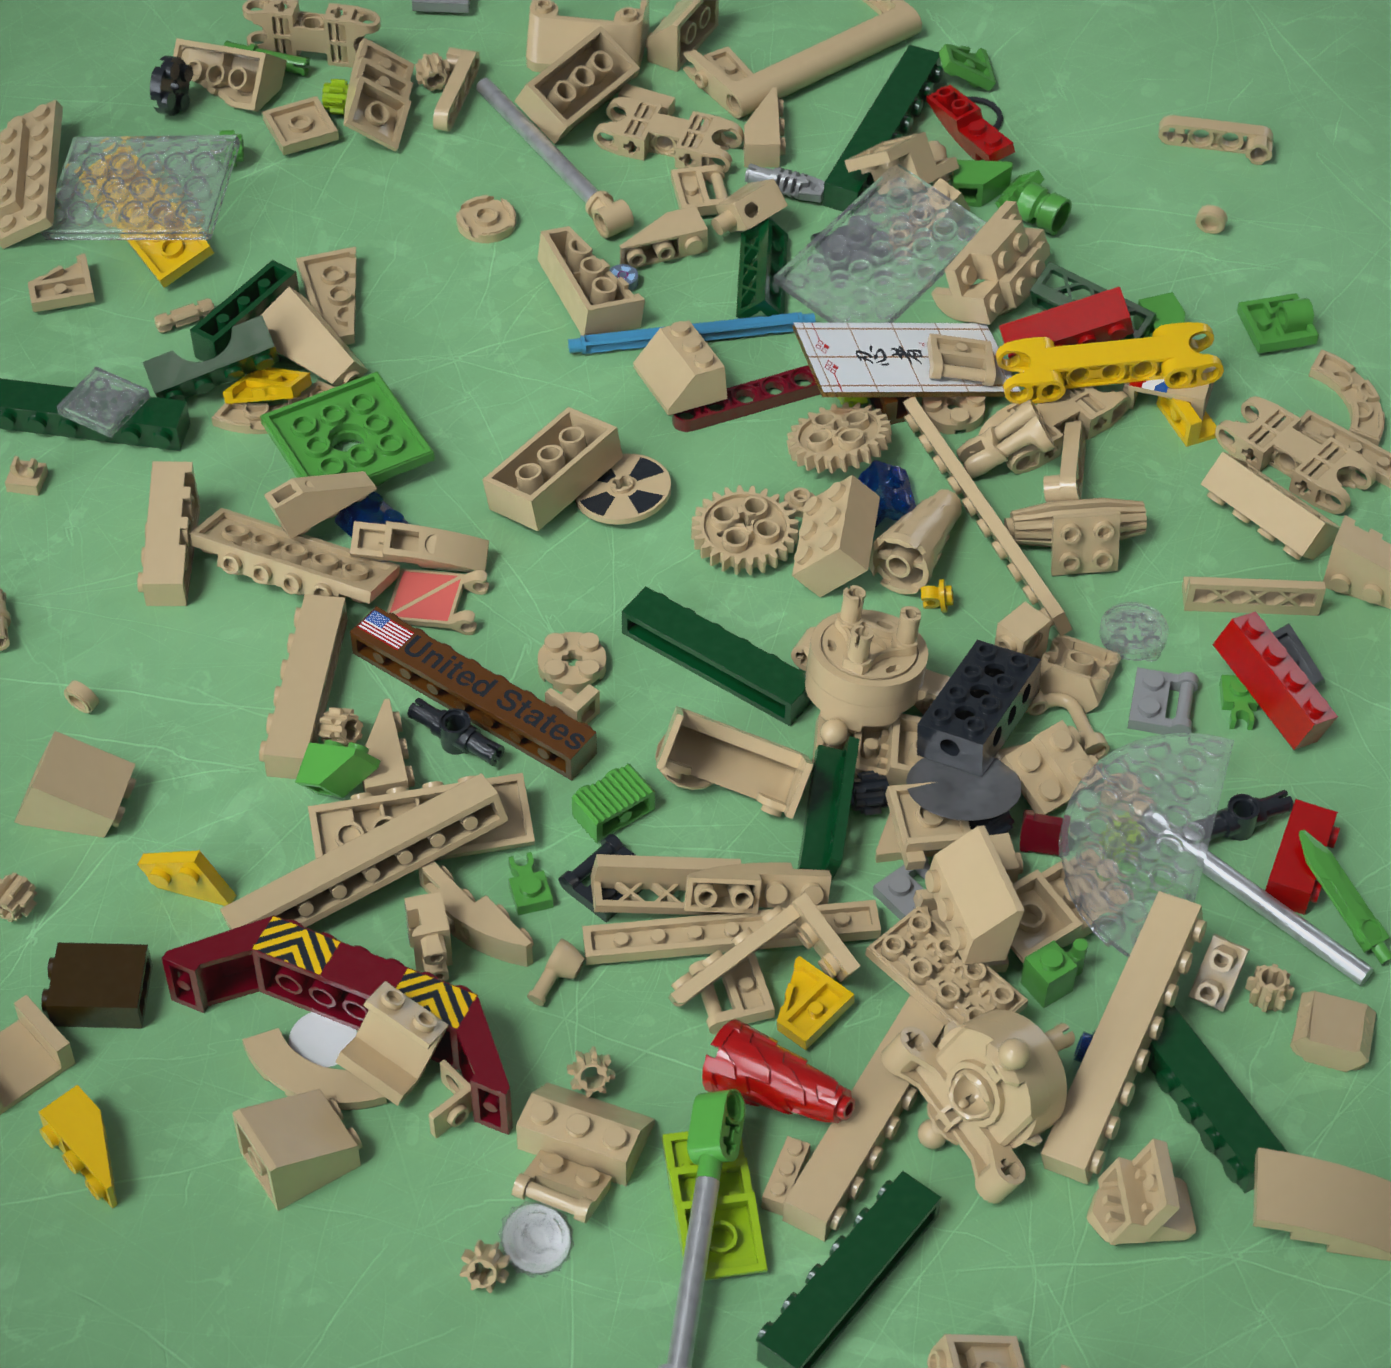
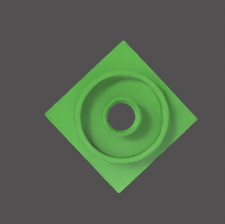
(354, 412)

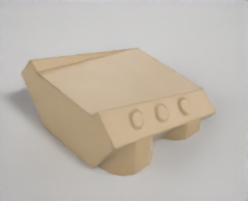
(1078, 670)
(1333, 1031)

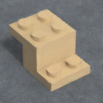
(910, 152)

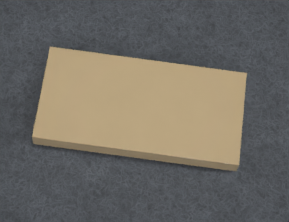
(925, 964)

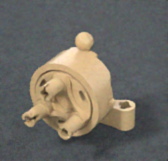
(865, 667)
(986, 1090)

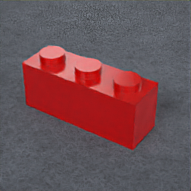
(1290, 876)

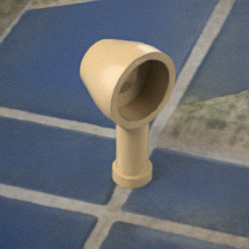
(563, 963)

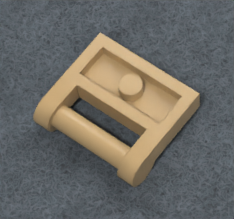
(692, 191)
(973, 354)
(745, 992)
(563, 1185)

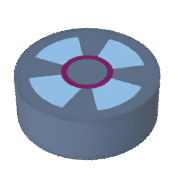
(628, 273)

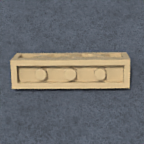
(1253, 595)
(655, 873)

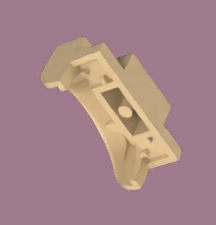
(1005, 257)

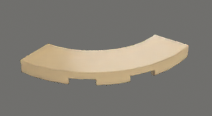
(1357, 394)
(246, 416)
(296, 1075)

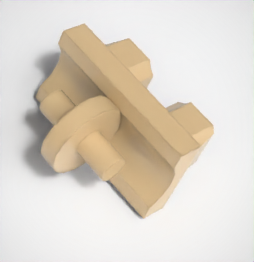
(1218, 972)

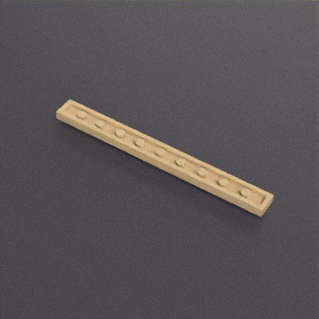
(989, 522)

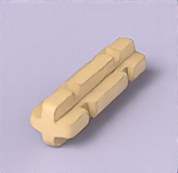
(183, 315)

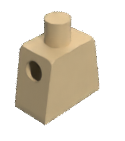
(748, 206)

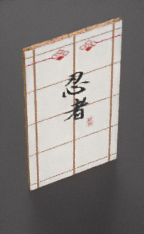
(888, 359)

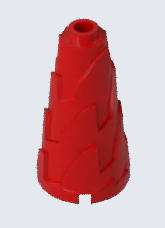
(773, 1076)

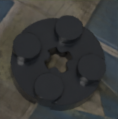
(171, 85)

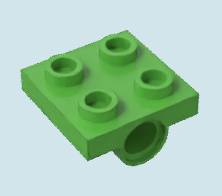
(1279, 322)

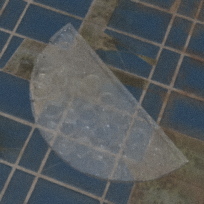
(1141, 829)

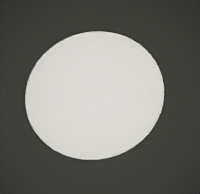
(320, 1039)

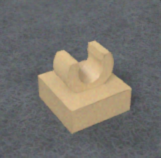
(26, 476)

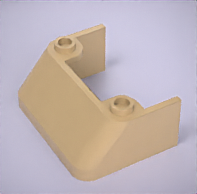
(554, 35)
(734, 761)

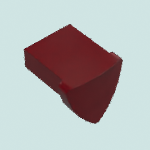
(1040, 833)

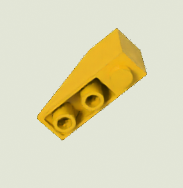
(80, 1133)

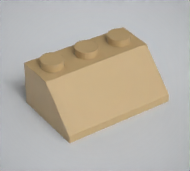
(681, 32)
(681, 369)
(975, 897)
(583, 1131)

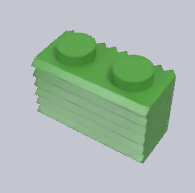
(612, 802)

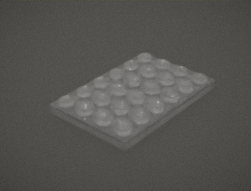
(142, 187)
(880, 251)

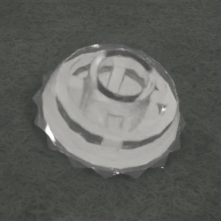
(536, 1238)

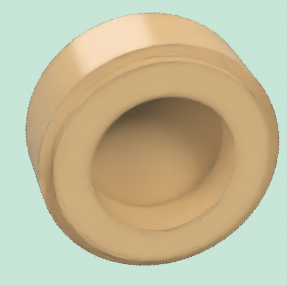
(1211, 219)
(81, 697)

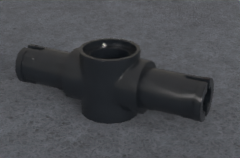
(456, 731)
(1247, 812)

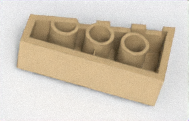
(586, 286)
(170, 519)
(1360, 564)

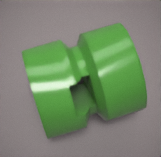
(1043, 208)

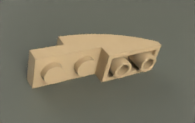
(419, 545)
(754, 885)
(479, 922)

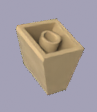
(76, 789)
(296, 1145)

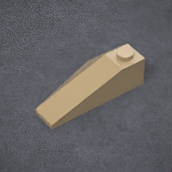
(235, 75)

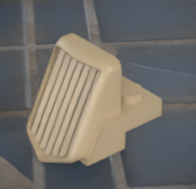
(1142, 1200)

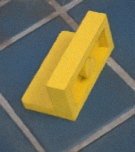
(1186, 421)

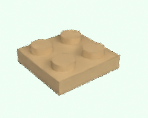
(300, 125)

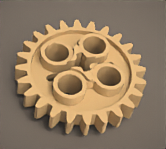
(839, 437)
(744, 530)

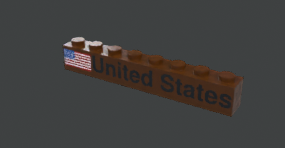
(464, 684)

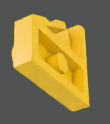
(268, 385)
(186, 874)
(811, 1004)

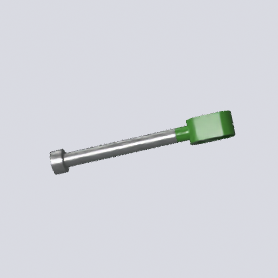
(711, 1141)

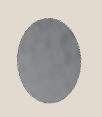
(964, 794)

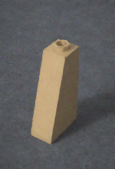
(309, 340)

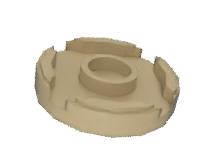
(486, 219)

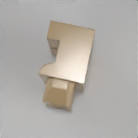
(429, 933)

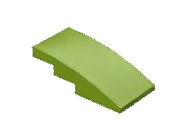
(736, 1231)

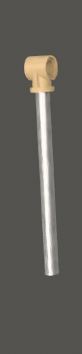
(608, 215)
(1286, 919)

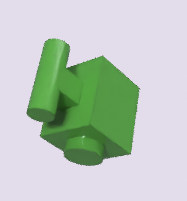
(1052, 971)

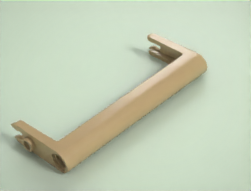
(893, 24)

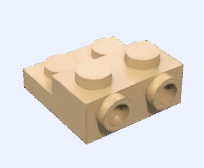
(1050, 767)
(976, 1352)

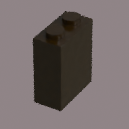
(98, 985)

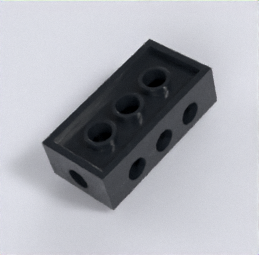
(978, 707)

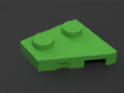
(969, 66)

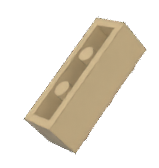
(631, 91)
(785, 1174)

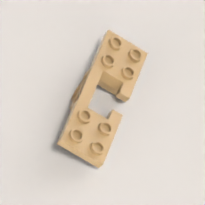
(922, 832)

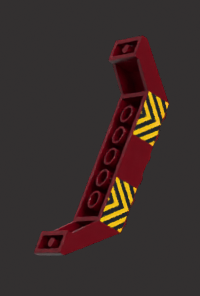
(335, 982)

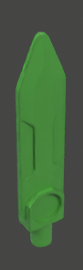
(1345, 897)

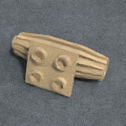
(1080, 531)

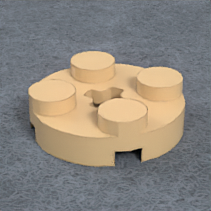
(947, 421)
(571, 645)

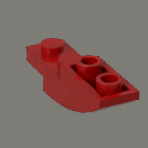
(967, 127)

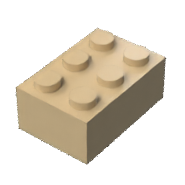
(836, 536)

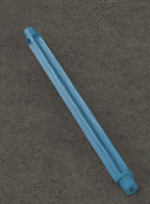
(708, 330)

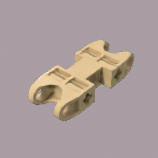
(309, 31)
(667, 134)
(1094, 408)
(1296, 455)

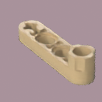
(464, 69)
(1257, 148)
(1070, 480)

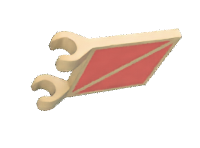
(434, 596)

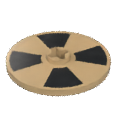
(627, 491)

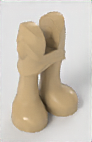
(987, 450)

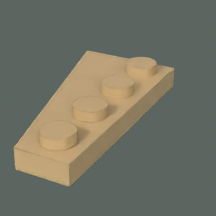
(331, 288)

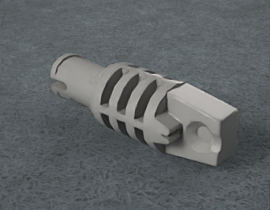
(790, 183)

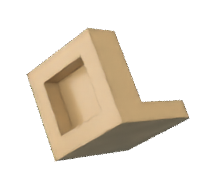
(580, 706)

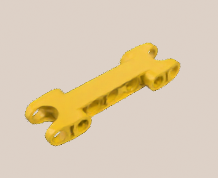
(1167, 355)

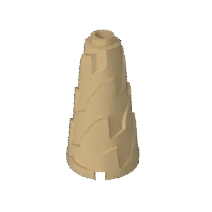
(914, 544)

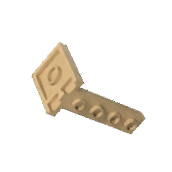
(812, 932)

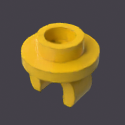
(937, 596)

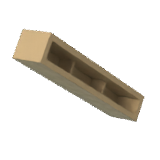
(305, 684)

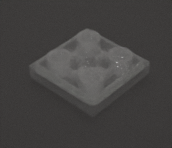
(103, 401)

